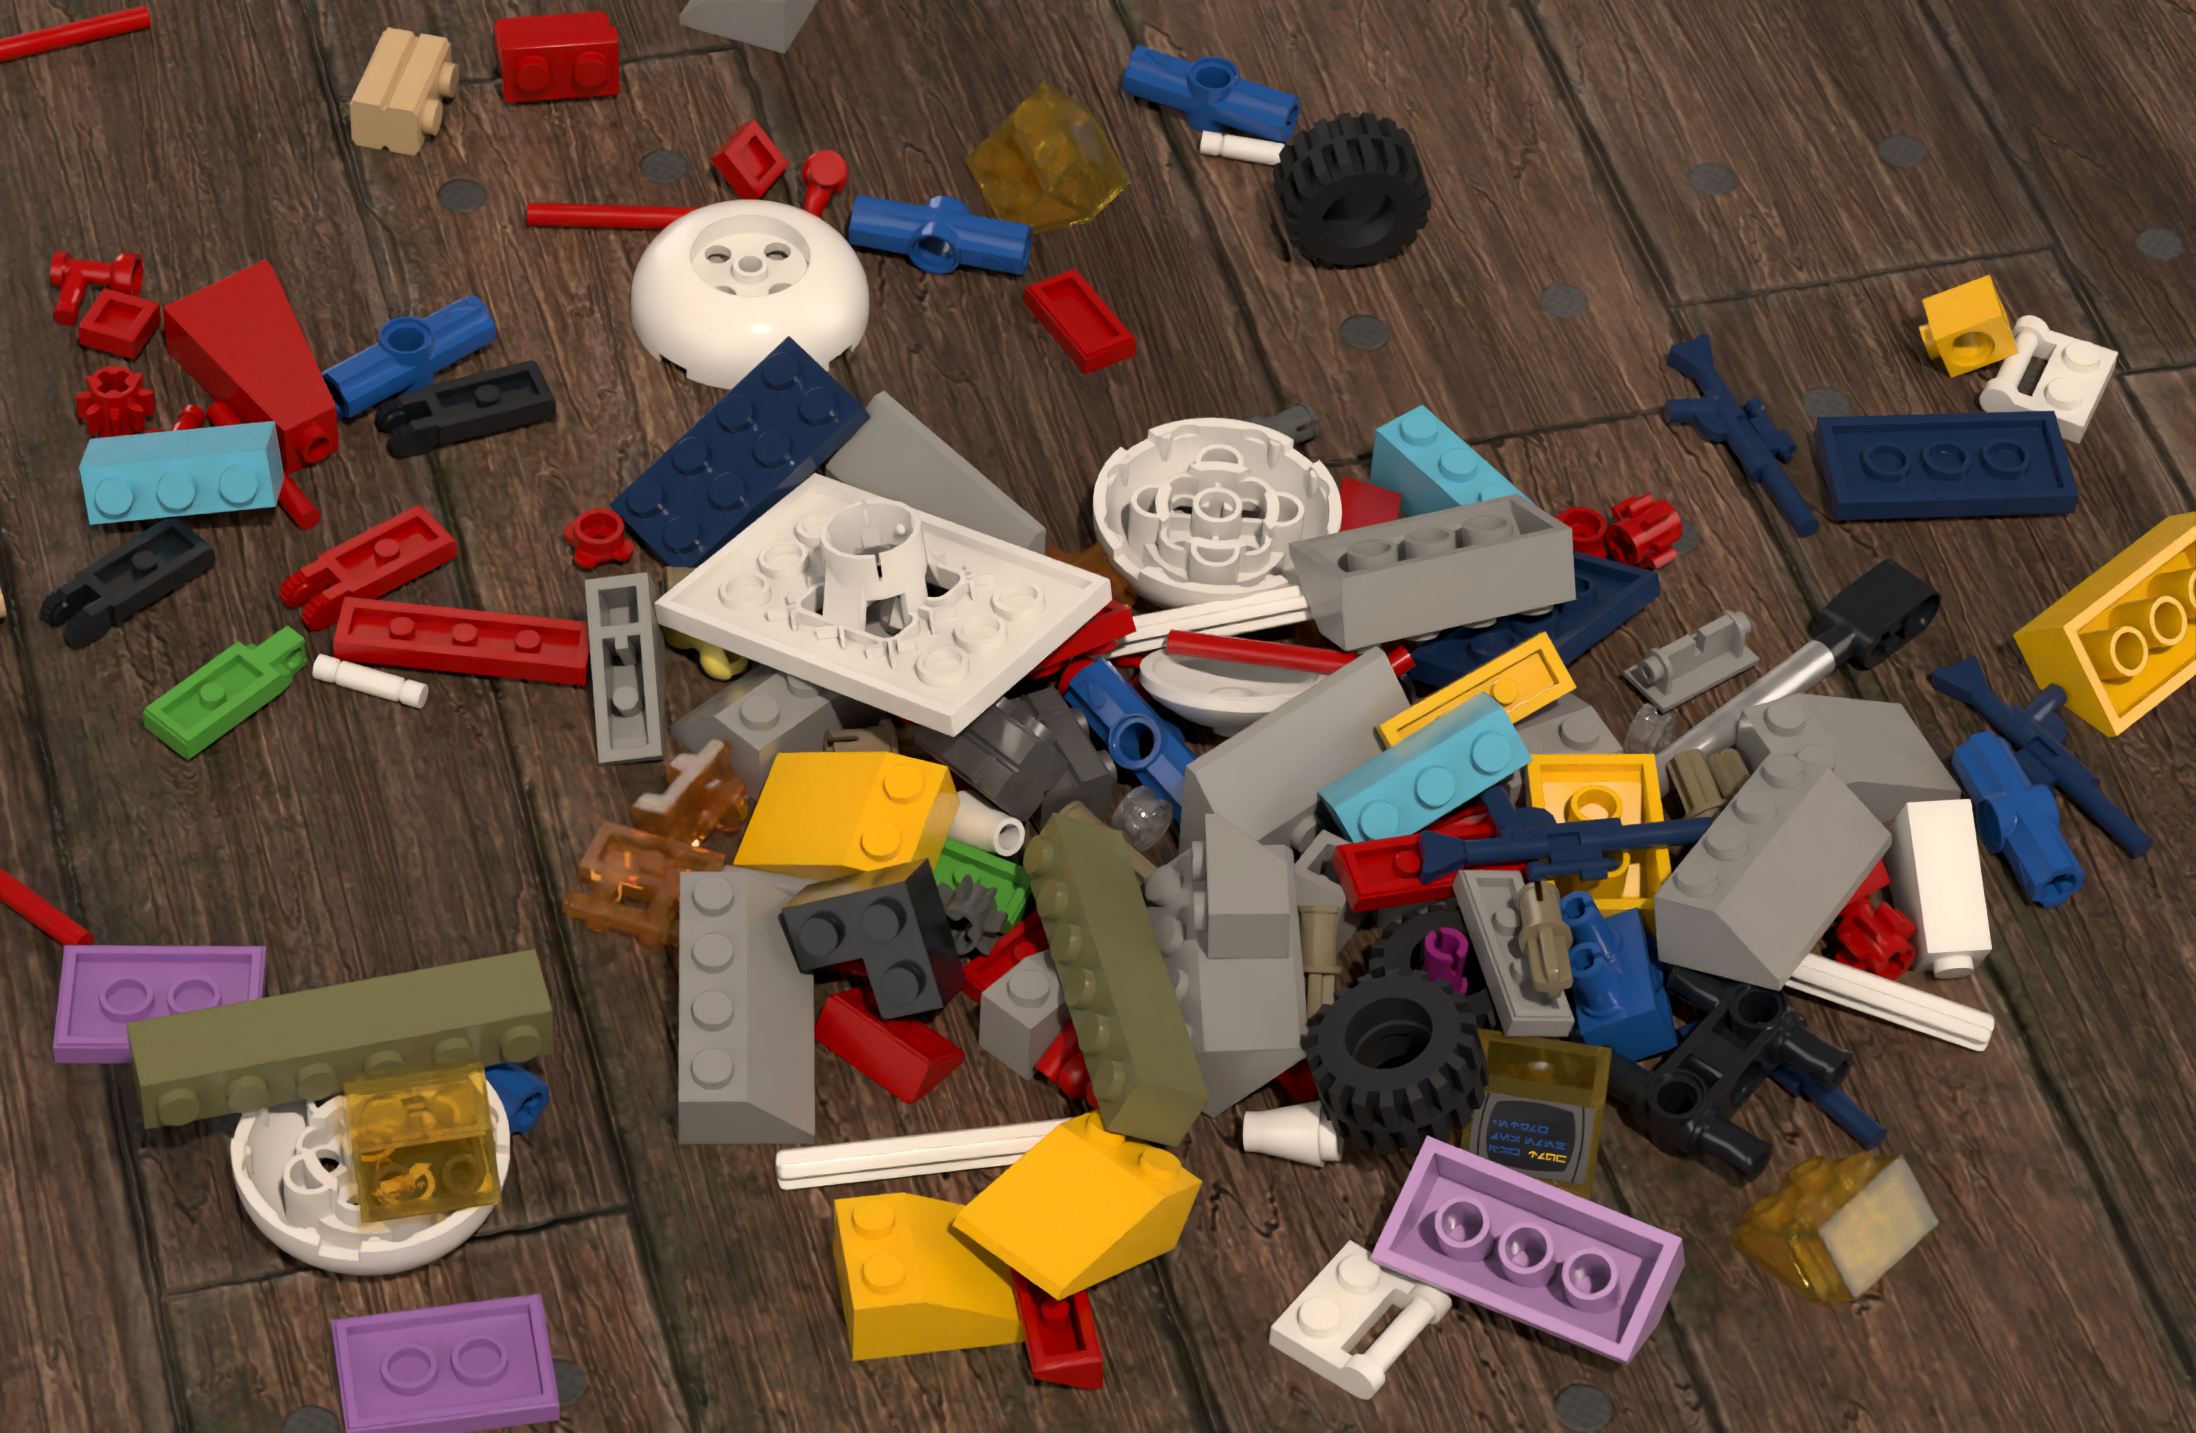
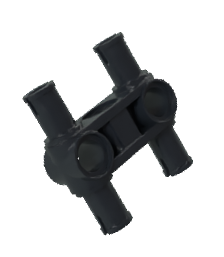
(1721, 1070)

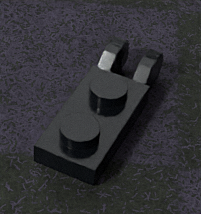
(466, 408)
(126, 581)

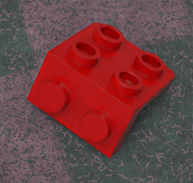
(557, 56)

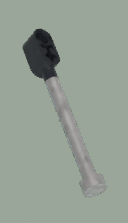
(1861, 623)

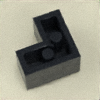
(891, 922)

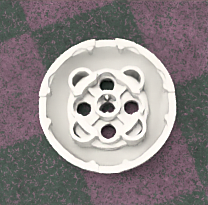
(739, 281)
(1210, 511)
(313, 1210)

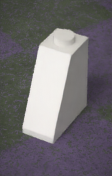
(1940, 885)

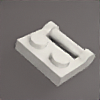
(2069, 385)
(1343, 1307)

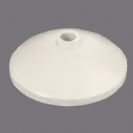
(1219, 691)

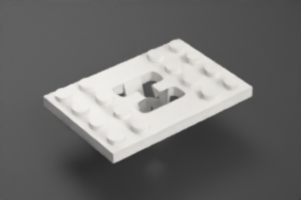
(824, 551)

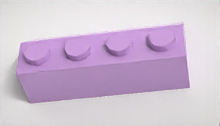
(1530, 1251)

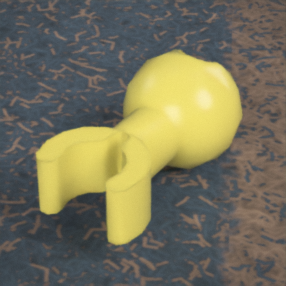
(715, 660)

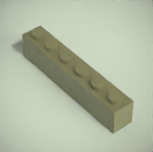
(1115, 981)
(304, 1040)

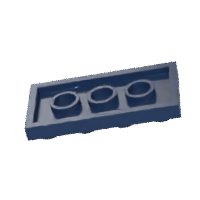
(740, 457)
(1945, 465)
(1604, 600)

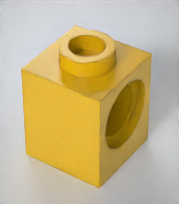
(1967, 327)

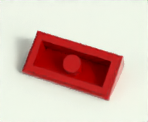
(893, 1052)
(1059, 1335)

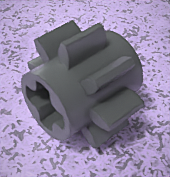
(979, 908)

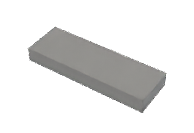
(1494, 926)

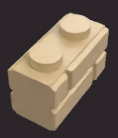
(403, 92)

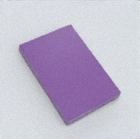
(124, 984)
(447, 1368)

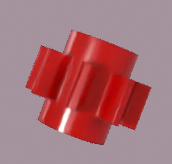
(115, 402)
(1644, 532)
(1876, 940)

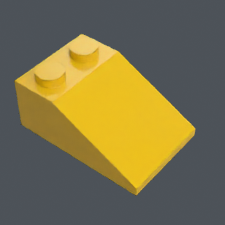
(1600, 788)
(848, 814)
(1082, 1207)
(917, 1279)

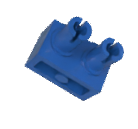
(1617, 981)

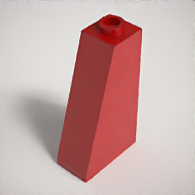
(252, 354)

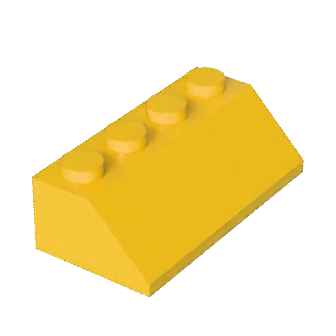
(2123, 631)

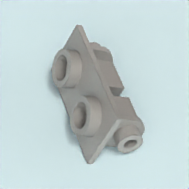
(1694, 662)

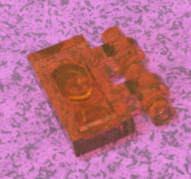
(640, 868)

